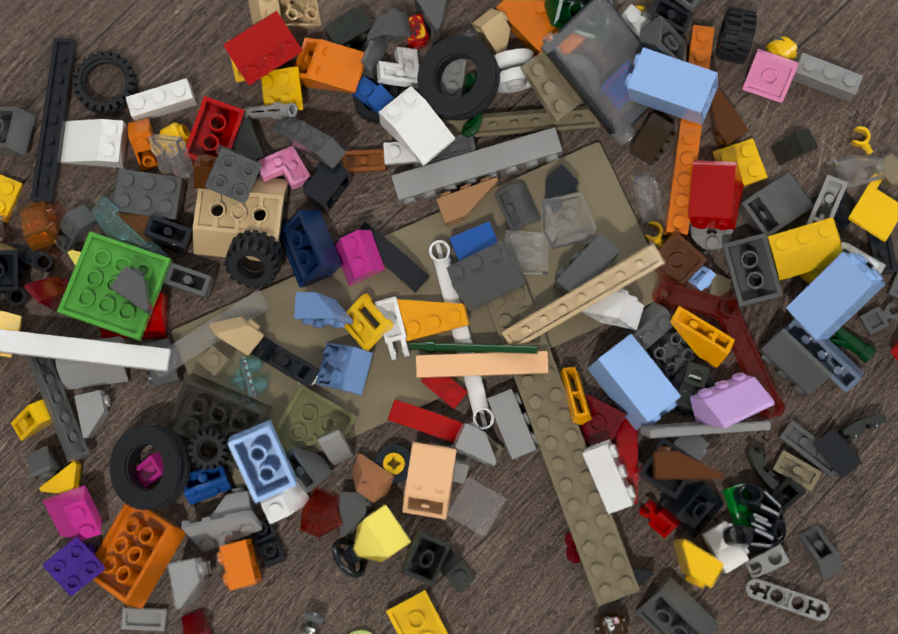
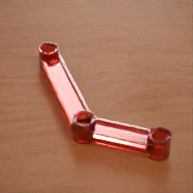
(732, 325)

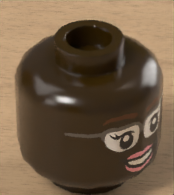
(611, 624)

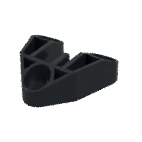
(33, 259)
(765, 519)

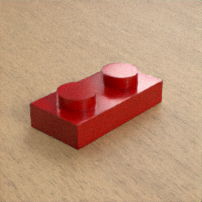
(446, 389)

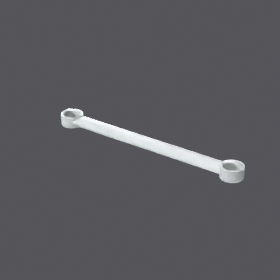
(462, 335)

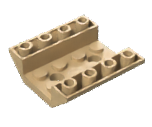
(214, 233)

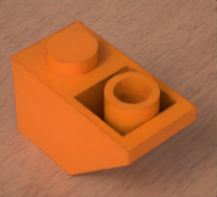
(138, 135)

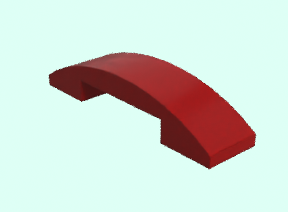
(424, 421)
(628, 452)

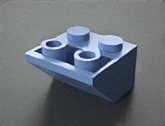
(320, 311)
(344, 368)

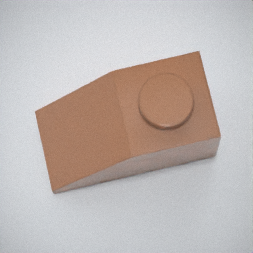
(371, 479)

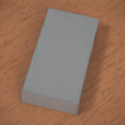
(144, 619)

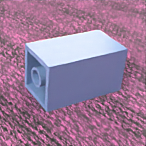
(672, 85)
(836, 295)
(634, 383)

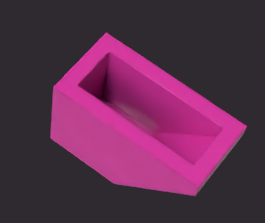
(150, 470)

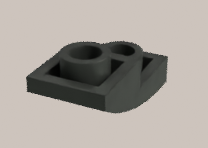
(855, 428)
(757, 462)

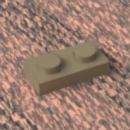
(798, 470)

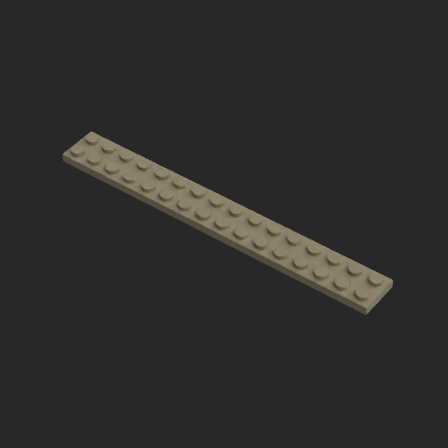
(562, 451)

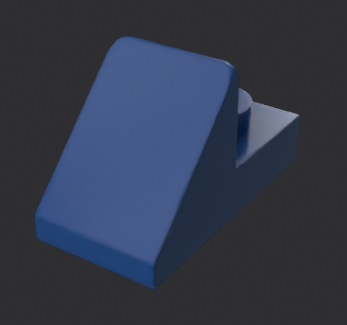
(372, 95)

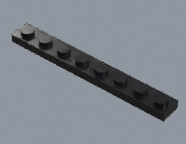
(53, 120)

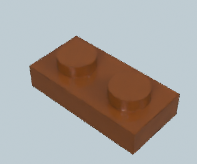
(364, 161)

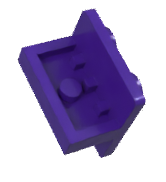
(74, 565)

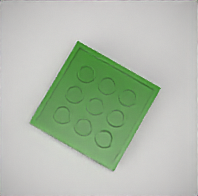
(89, 290)

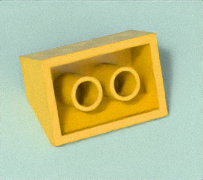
(805, 248)
(698, 566)

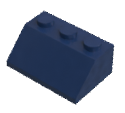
(309, 247)

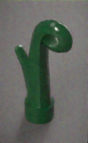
(471, 127)
(854, 344)

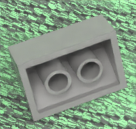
(84, 375)
(189, 580)

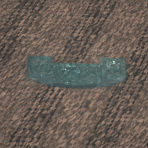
(115, 228)

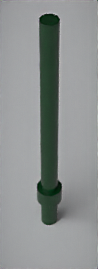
(432, 346)

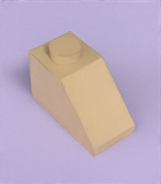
(493, 30)
(238, 333)

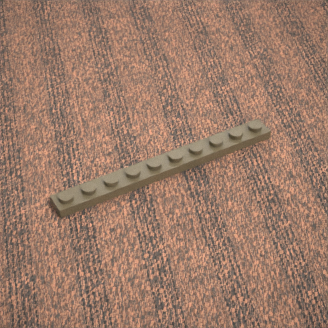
(523, 122)

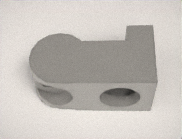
(766, 561)

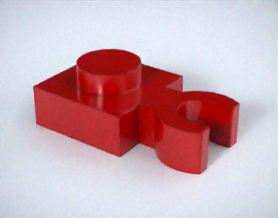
(660, 520)

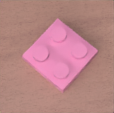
(770, 76)

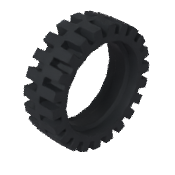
(91, 63)

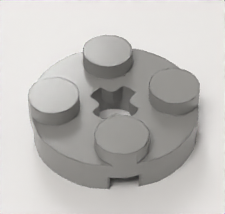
(709, 241)

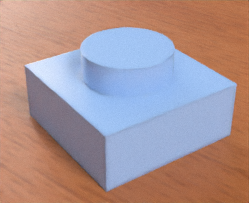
(702, 278)

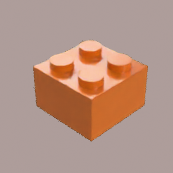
(239, 564)

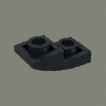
(269, 544)

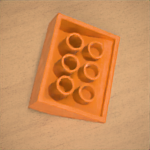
(137, 554)

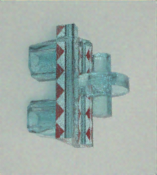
(248, 367)

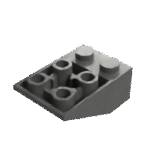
(775, 206)
(662, 340)

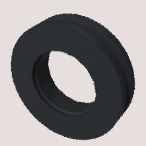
(439, 58)
(175, 467)

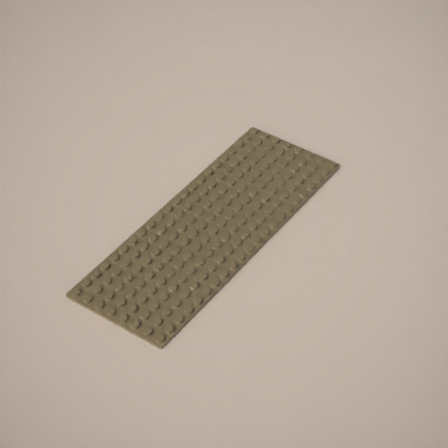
(397, 378)

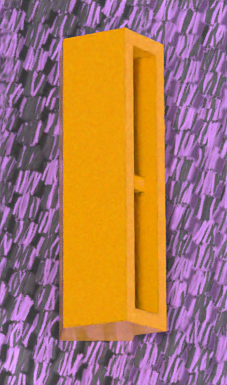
(572, 395)

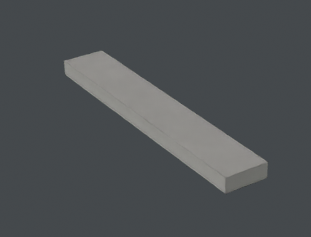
(697, 428)

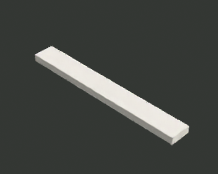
(84, 350)

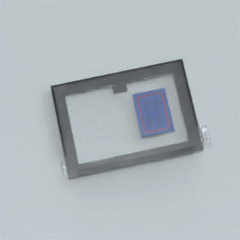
(595, 57)

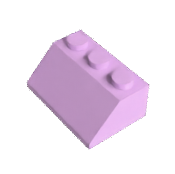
(730, 401)

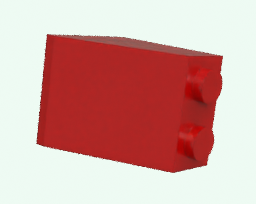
(715, 194)

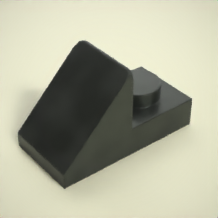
(456, 571)

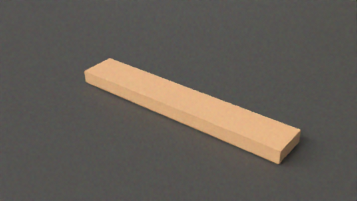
(481, 364)

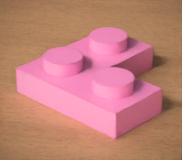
(286, 163)

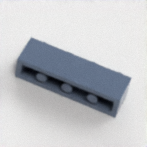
(844, 370)

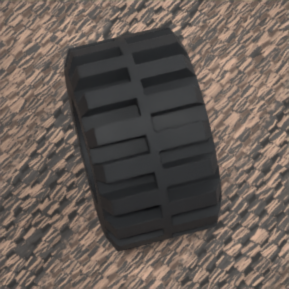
(736, 35)
(257, 246)

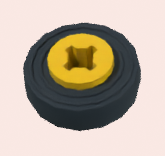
(399, 461)

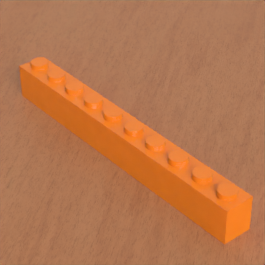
(686, 142)

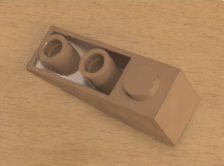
(459, 205)

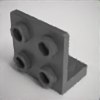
(233, 174)

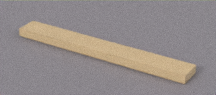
(584, 296)

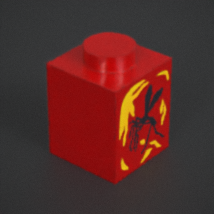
(419, 34)

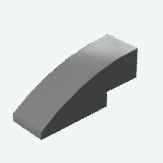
(336, 447)

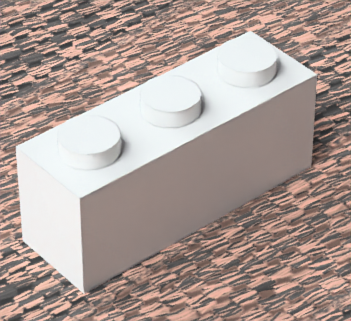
(161, 100)
(609, 476)

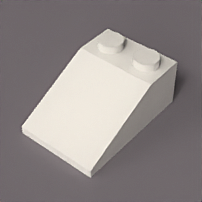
(415, 126)
(95, 143)

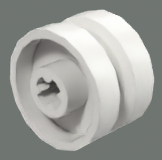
(511, 76)

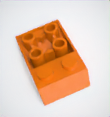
(329, 66)

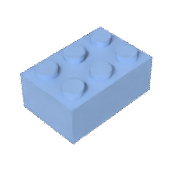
(262, 461)

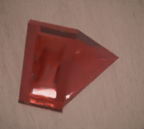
(320, 514)

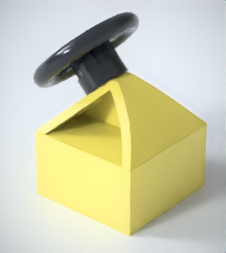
(375, 539)

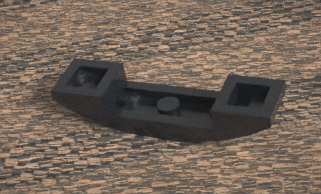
(397, 261)
(286, 362)

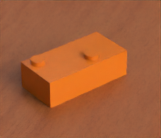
(528, 21)

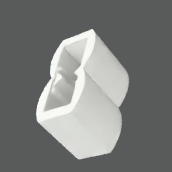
(727, 554)

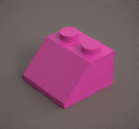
(359, 256)
(74, 514)

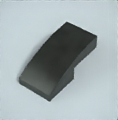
(692, 381)

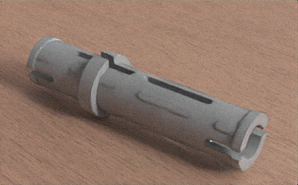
(256, 112)

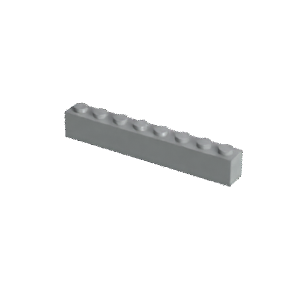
(476, 165)

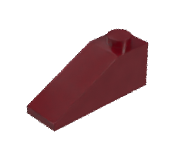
(48, 291)

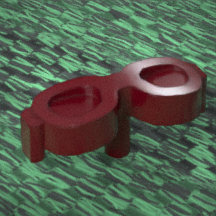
(571, 552)

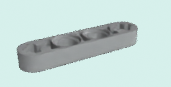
(787, 596)

